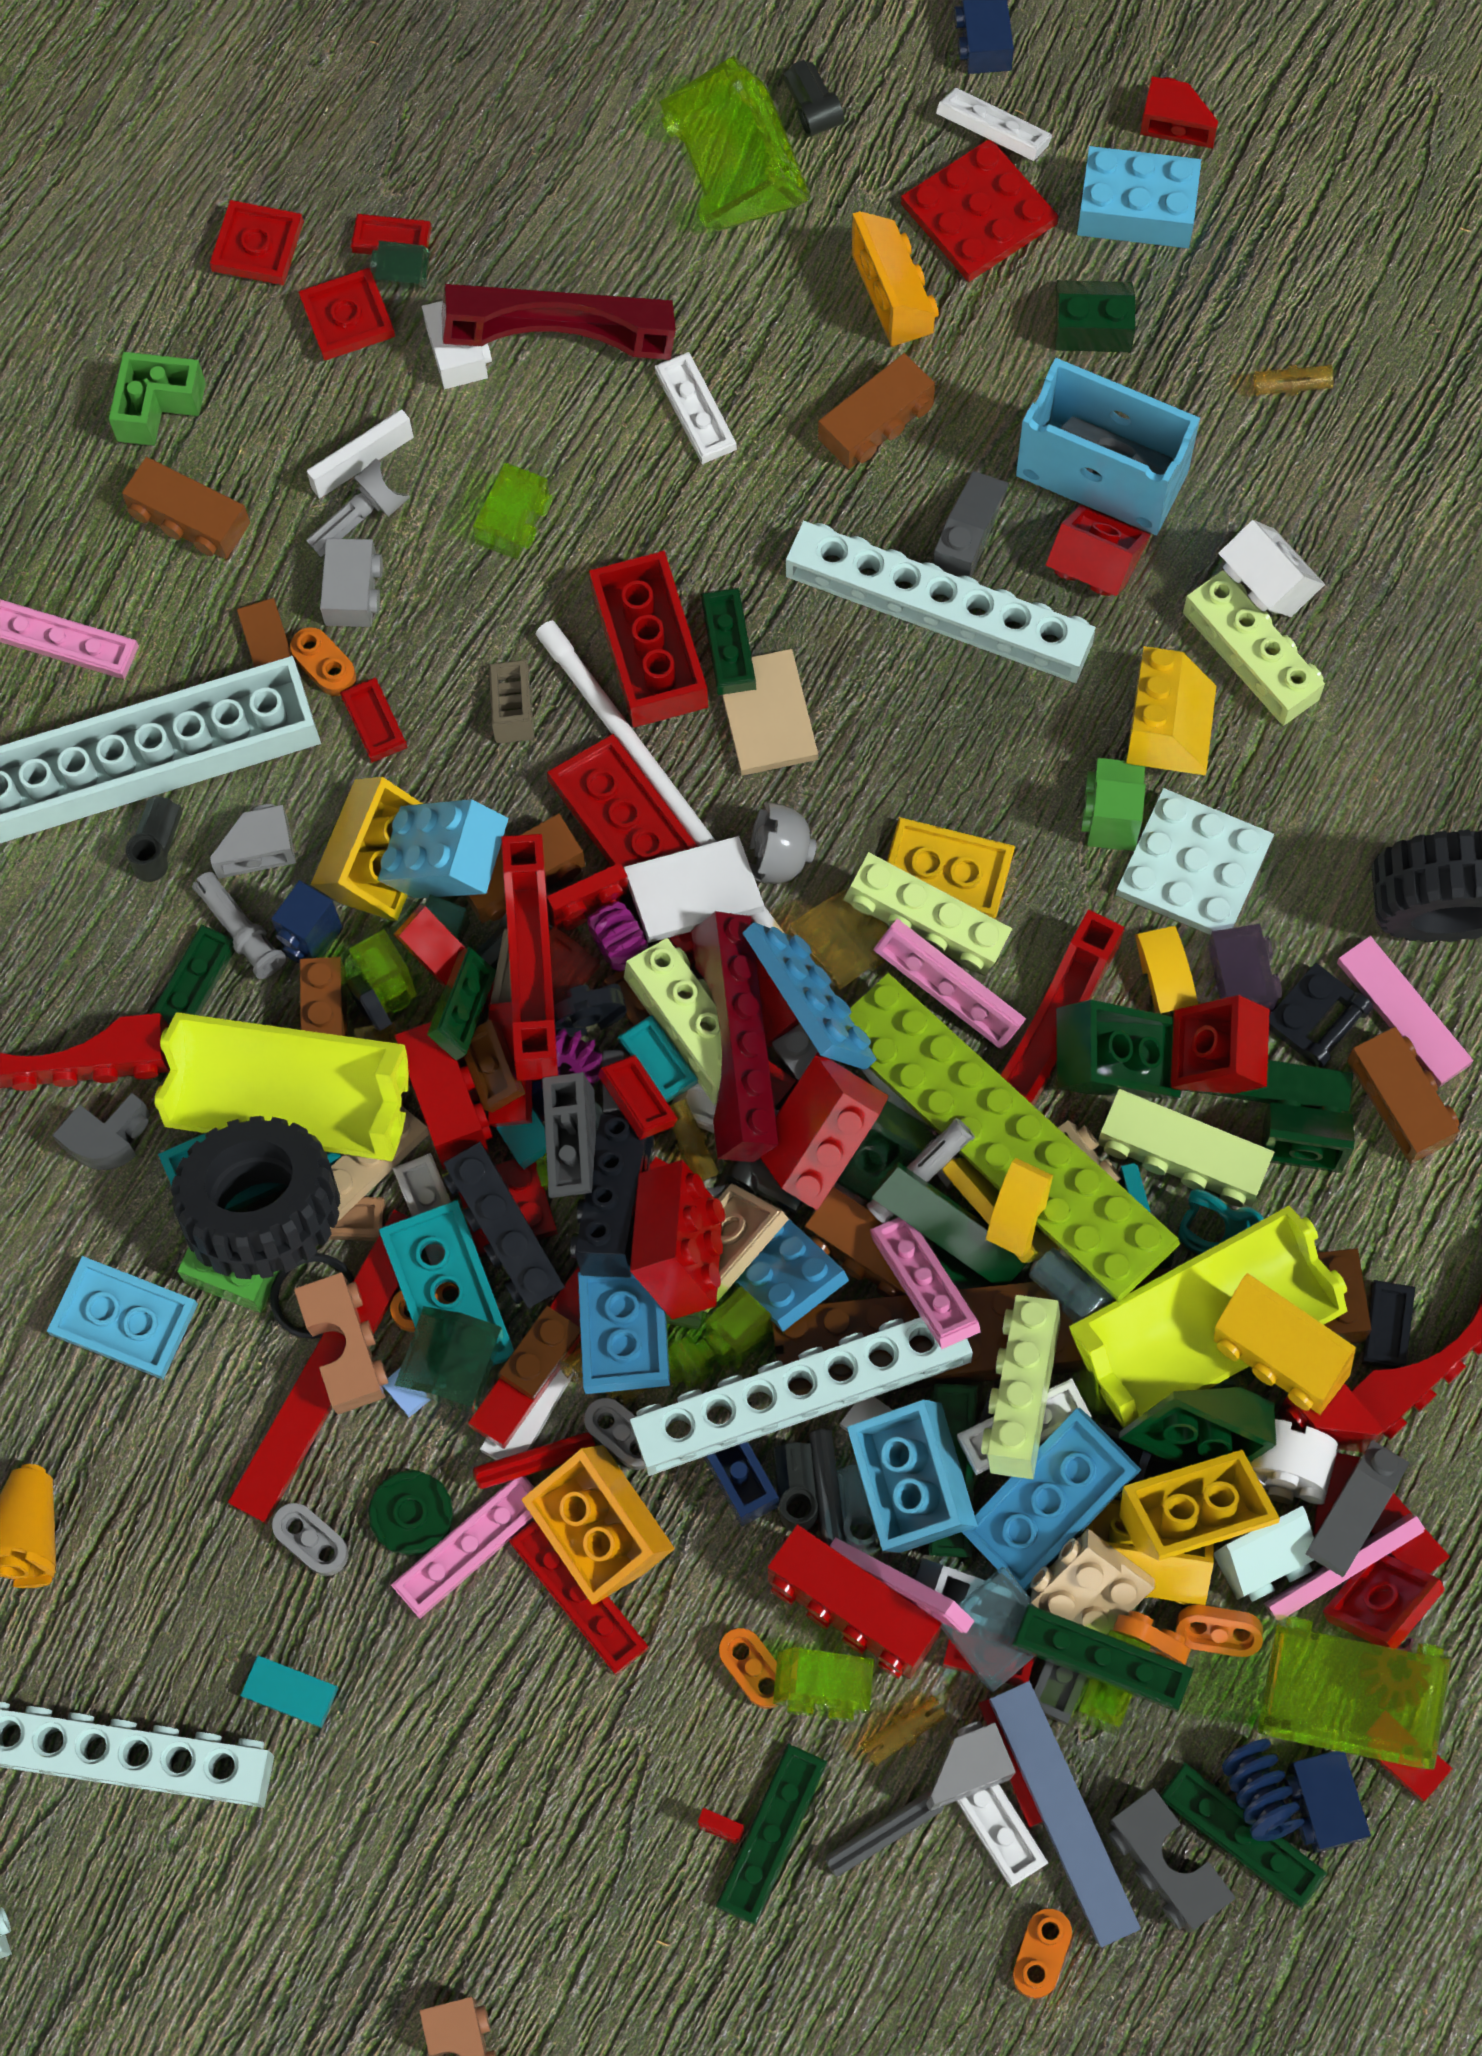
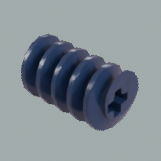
(1259, 1791)

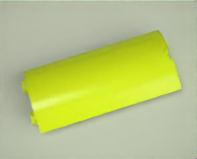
(325, 1082)
(1165, 1330)

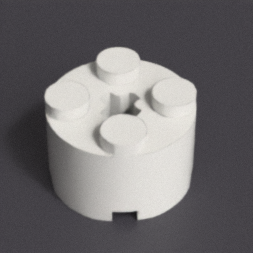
(1297, 1464)

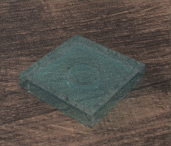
(997, 1614)

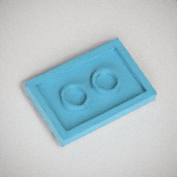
(122, 1317)

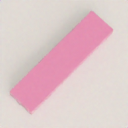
(66, 640)
(949, 984)
(1404, 1008)
(925, 1282)
(465, 1548)
(1325, 1579)
(927, 1599)

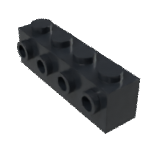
(608, 1212)
(504, 1225)

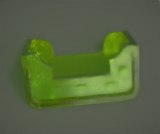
(735, 146)
(1355, 1695)

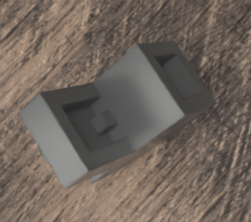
(99, 1143)

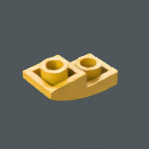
(1167, 969)
(1018, 1207)

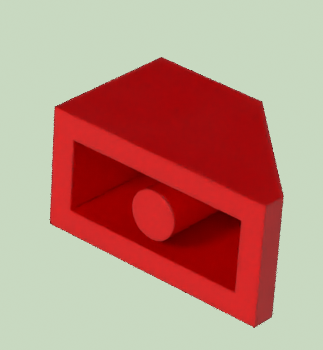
(1177, 114)

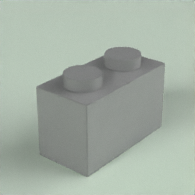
(349, 582)

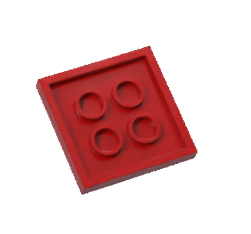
(979, 210)

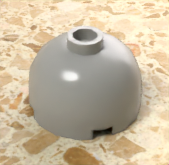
(780, 844)

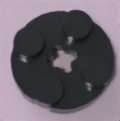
(588, 1008)

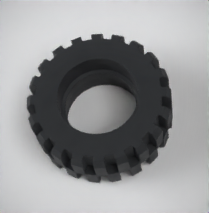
(1430, 887)
(263, 1238)

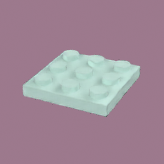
(1194, 863)

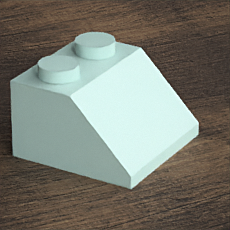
(1267, 1555)

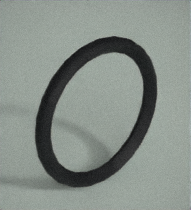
(274, 1300)

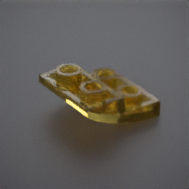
(841, 938)

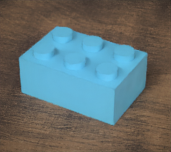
(1139, 197)
(443, 849)
(912, 1476)

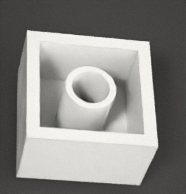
(1270, 569)

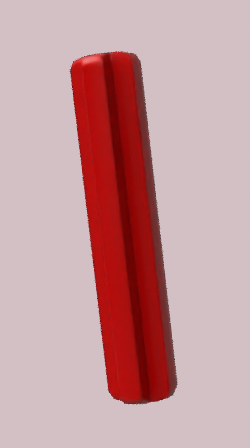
(530, 1461)

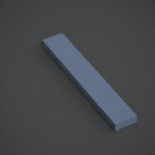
(1064, 1814)

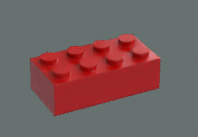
(649, 639)
(853, 1603)

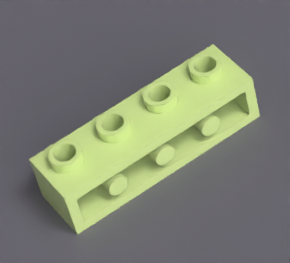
(1254, 647)
(931, 913)
(681, 1008)
(1185, 1148)
(1023, 1387)

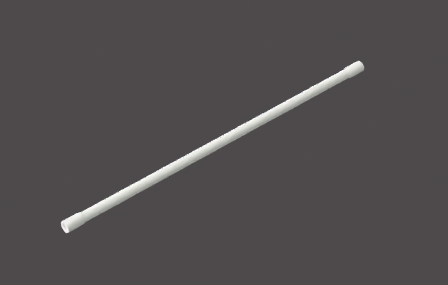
(563, 653)

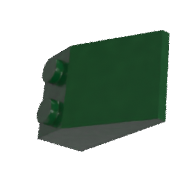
(1114, 1049)
(1205, 1425)

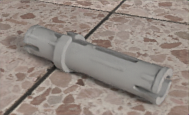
(931, 1160)

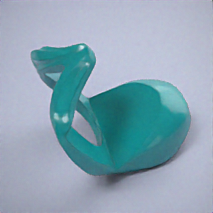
(1234, 1220)

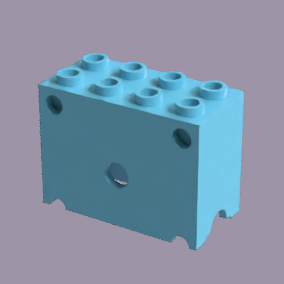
(1123, 486)

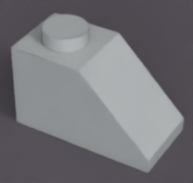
(255, 843)
(971, 1765)

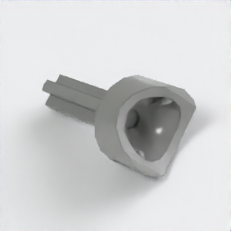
(373, 495)

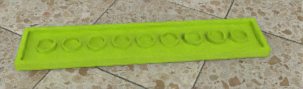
(947, 1080)

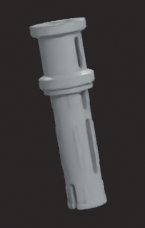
(247, 937)

